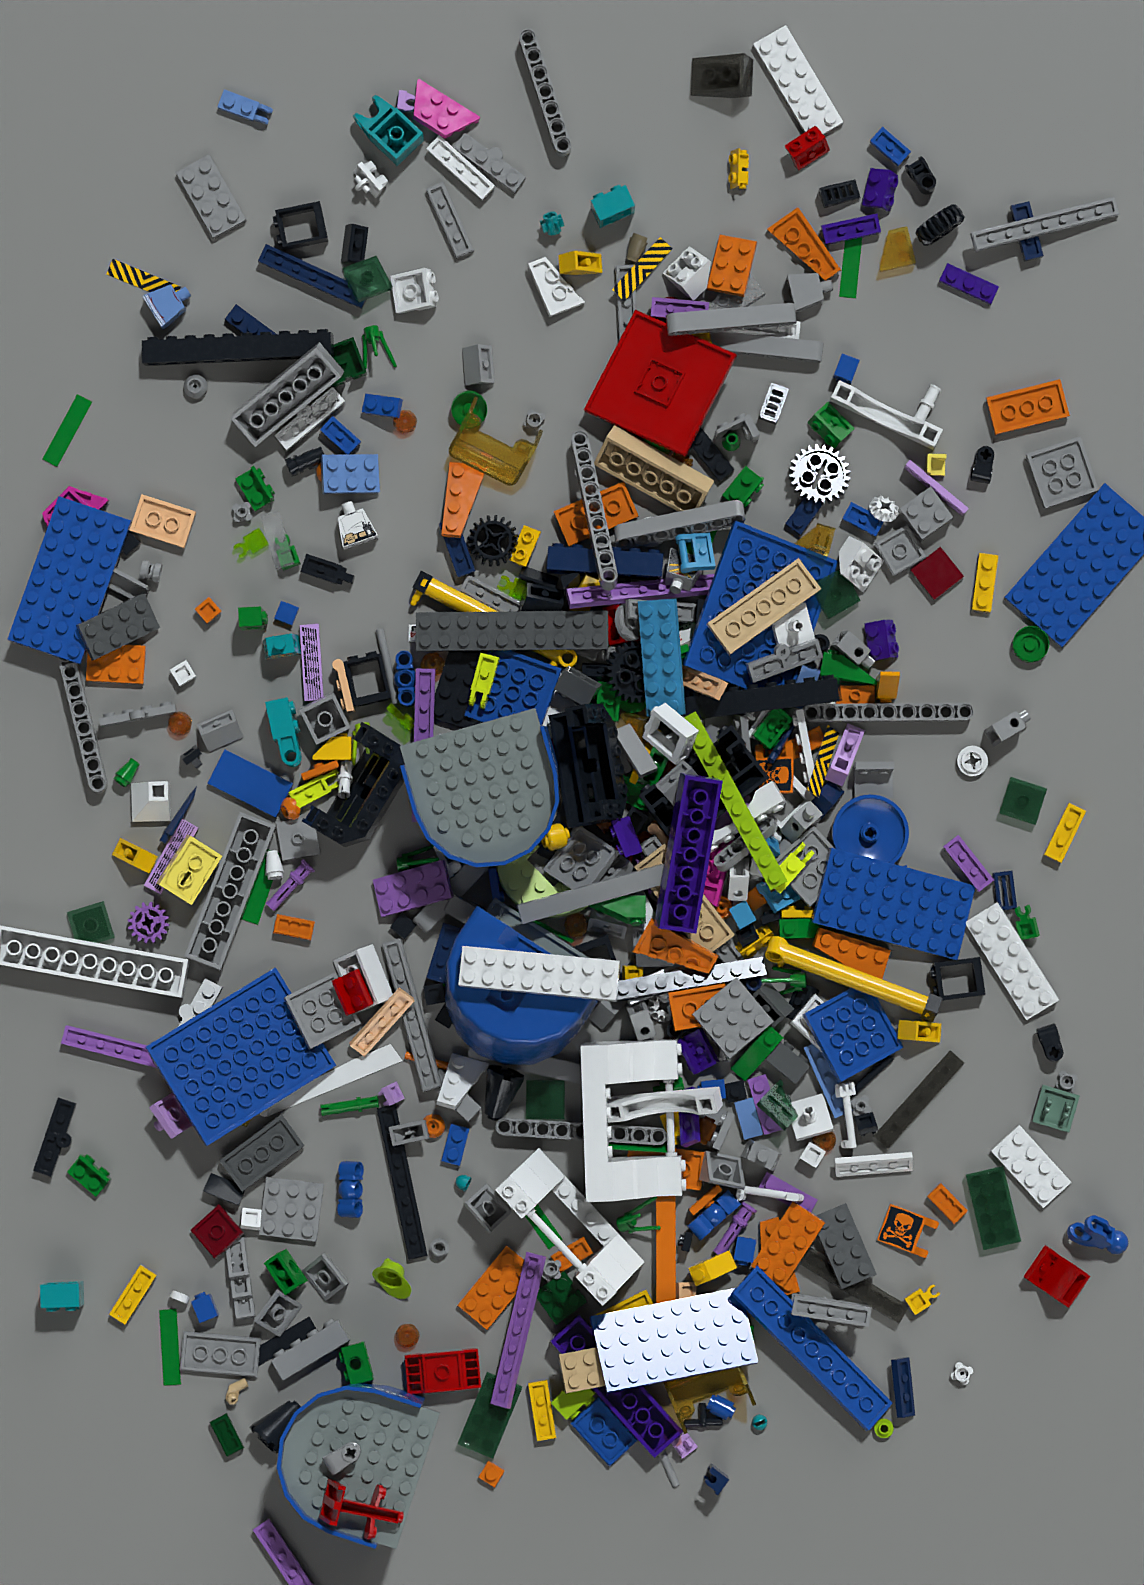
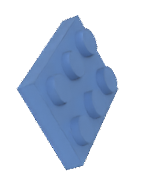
(350, 474)

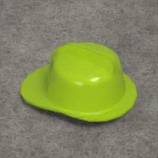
(391, 1278)

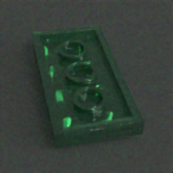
(993, 1208)
(487, 1421)

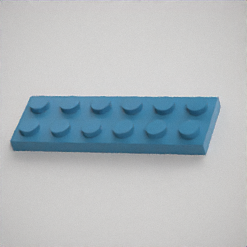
(661, 654)

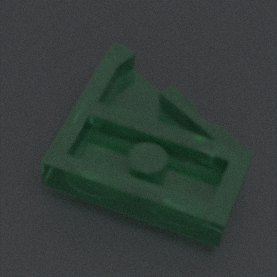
(778, 1106)

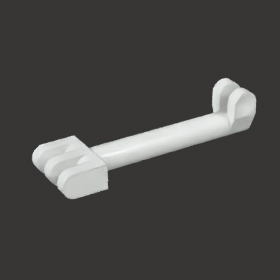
(845, 1090)
(742, 1194)

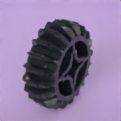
(939, 225)
(485, 545)

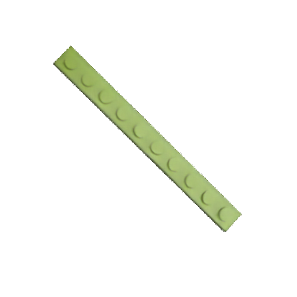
(736, 806)

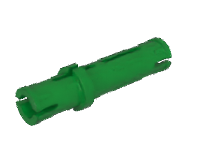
(350, 1105)

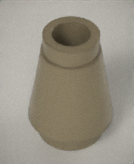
(636, 246)

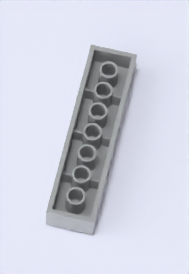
(230, 891)

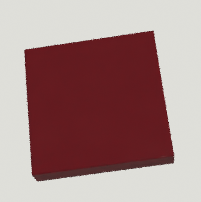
(937, 573)
(217, 1231)

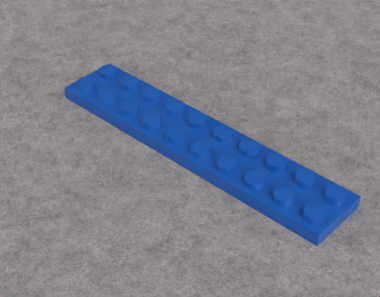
(812, 1349)

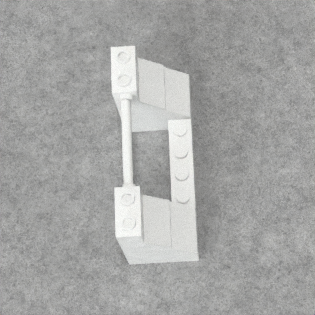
(634, 1176)
(609, 1265)

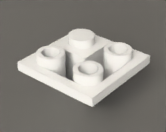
(689, 273)
(858, 563)
(151, 801)

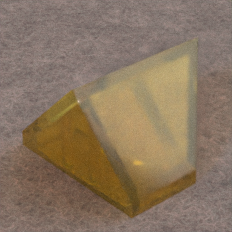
(818, 539)
(637, 722)

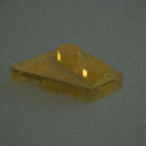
(897, 250)

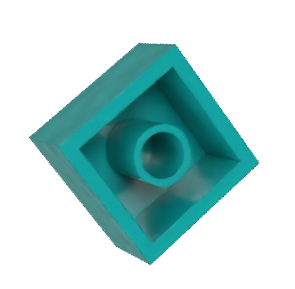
(612, 205)
(62, 1294)

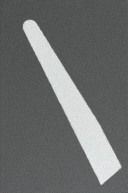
(338, 1077)

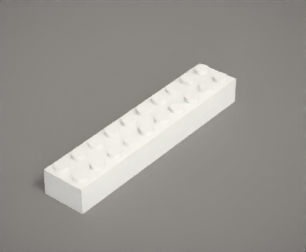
(93, 961)

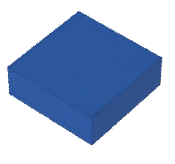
(286, 613)

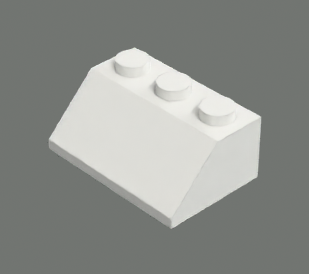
(371, 970)

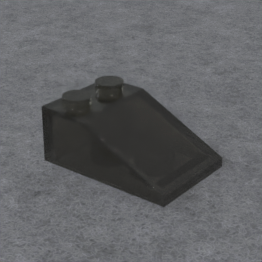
(722, 76)

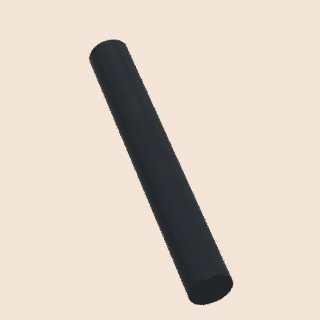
(872, 1074)

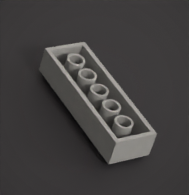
(287, 394)

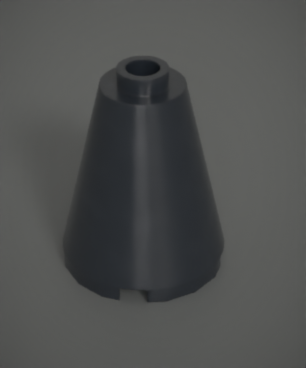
(500, 1090)
(273, 1425)

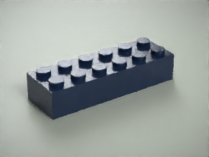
(629, 564)

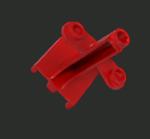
(334, 1503)

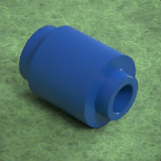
(721, 1407)

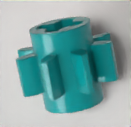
(552, 223)

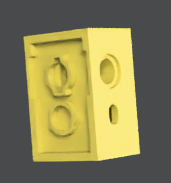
(189, 869)

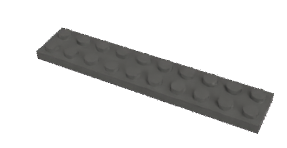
(512, 630)

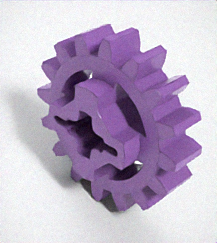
(156, 920)

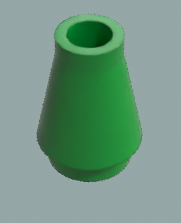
(731, 446)
(126, 773)

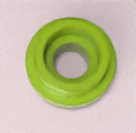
(879, 1423)

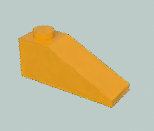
(887, 686)

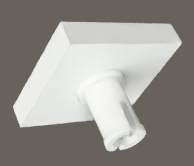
(794, 627)
(812, 1117)

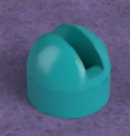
(463, 1182)
(758, 1418)

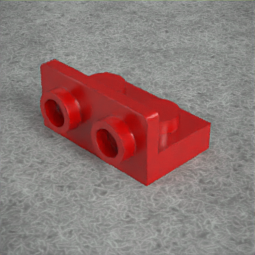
(807, 147)
(352, 992)

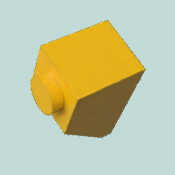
(580, 263)
(336, 748)
(134, 855)
(919, 1031)
(712, 1268)

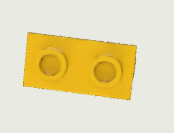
(738, 159)
(526, 545)
(750, 950)

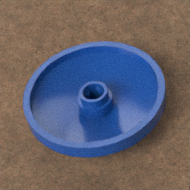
(880, 816)

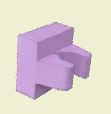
(403, 97)
(392, 1094)
(684, 1444)

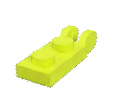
(484, 678)
(313, 789)
(793, 865)

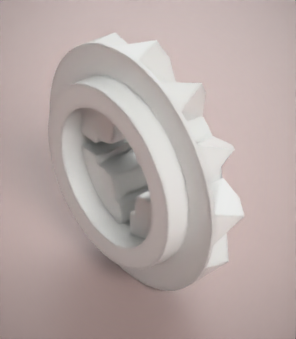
(885, 515)
(977, 753)
(653, 1005)

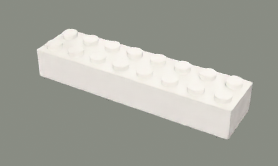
(539, 973)

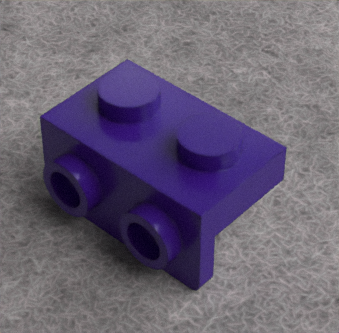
(880, 189)
(881, 639)
(626, 836)
(697, 1051)

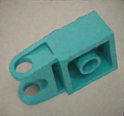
(386, 125)
(285, 728)

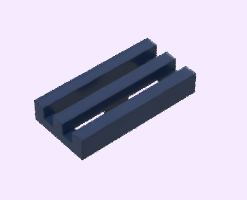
(1012, 889)

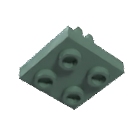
(1055, 1108)

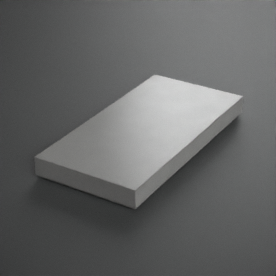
(220, 1353)

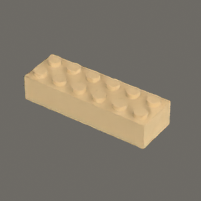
(652, 471)

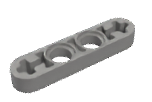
(729, 861)

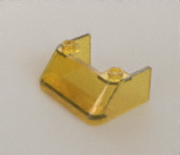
(488, 453)
(696, 1388)

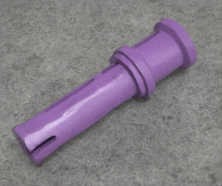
(298, 877)
(739, 1221)

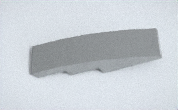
(240, 1280)

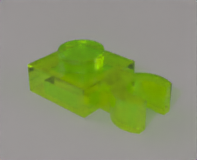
(254, 541)
(516, 588)
(405, 719)

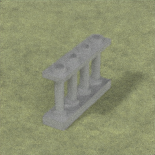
(831, 1309)

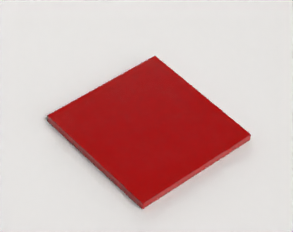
(660, 383)

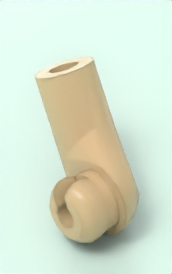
(234, 1389)

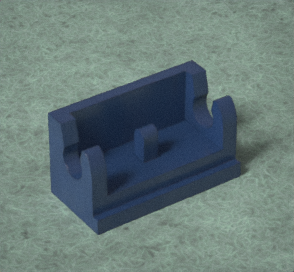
(719, 1481)

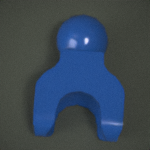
(1098, 1235)

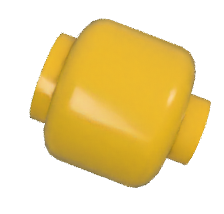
(556, 837)

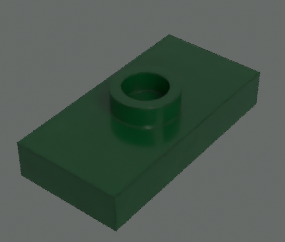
(226, 1434)

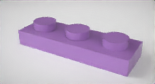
(663, 306)
(968, 863)
(759, 1087)
(774, 1183)

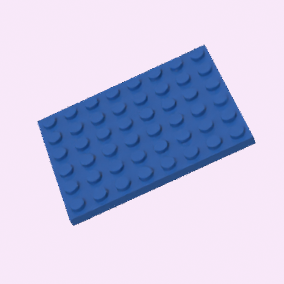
(745, 564)
(237, 1058)

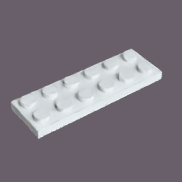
(797, 81)
(1012, 961)

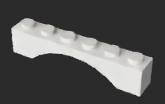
(901, 423)
(765, 800)
(694, 1101)

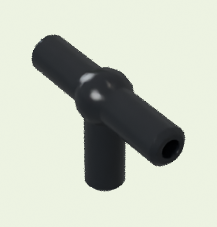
(703, 1421)

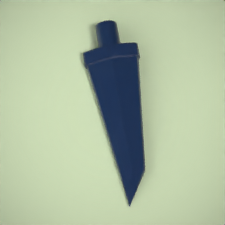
(778, 748)
(170, 829)

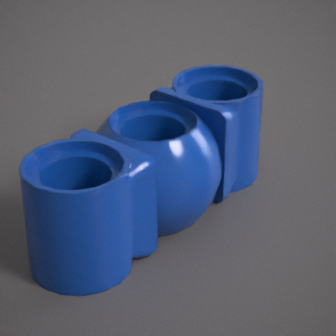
(401, 670)
(350, 1189)
(714, 1215)

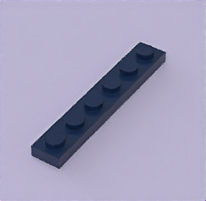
(308, 274)

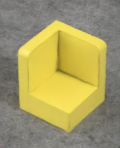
(935, 464)

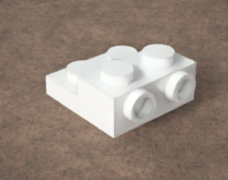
(414, 290)

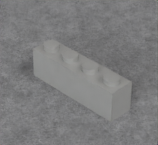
(311, 1349)

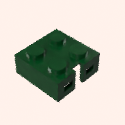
(349, 359)
(560, 1298)

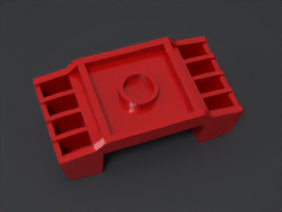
(442, 1371)

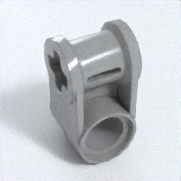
(339, 1459)

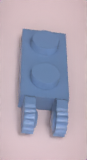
(243, 107)

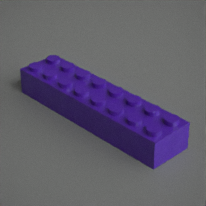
(688, 853)
(632, 1406)

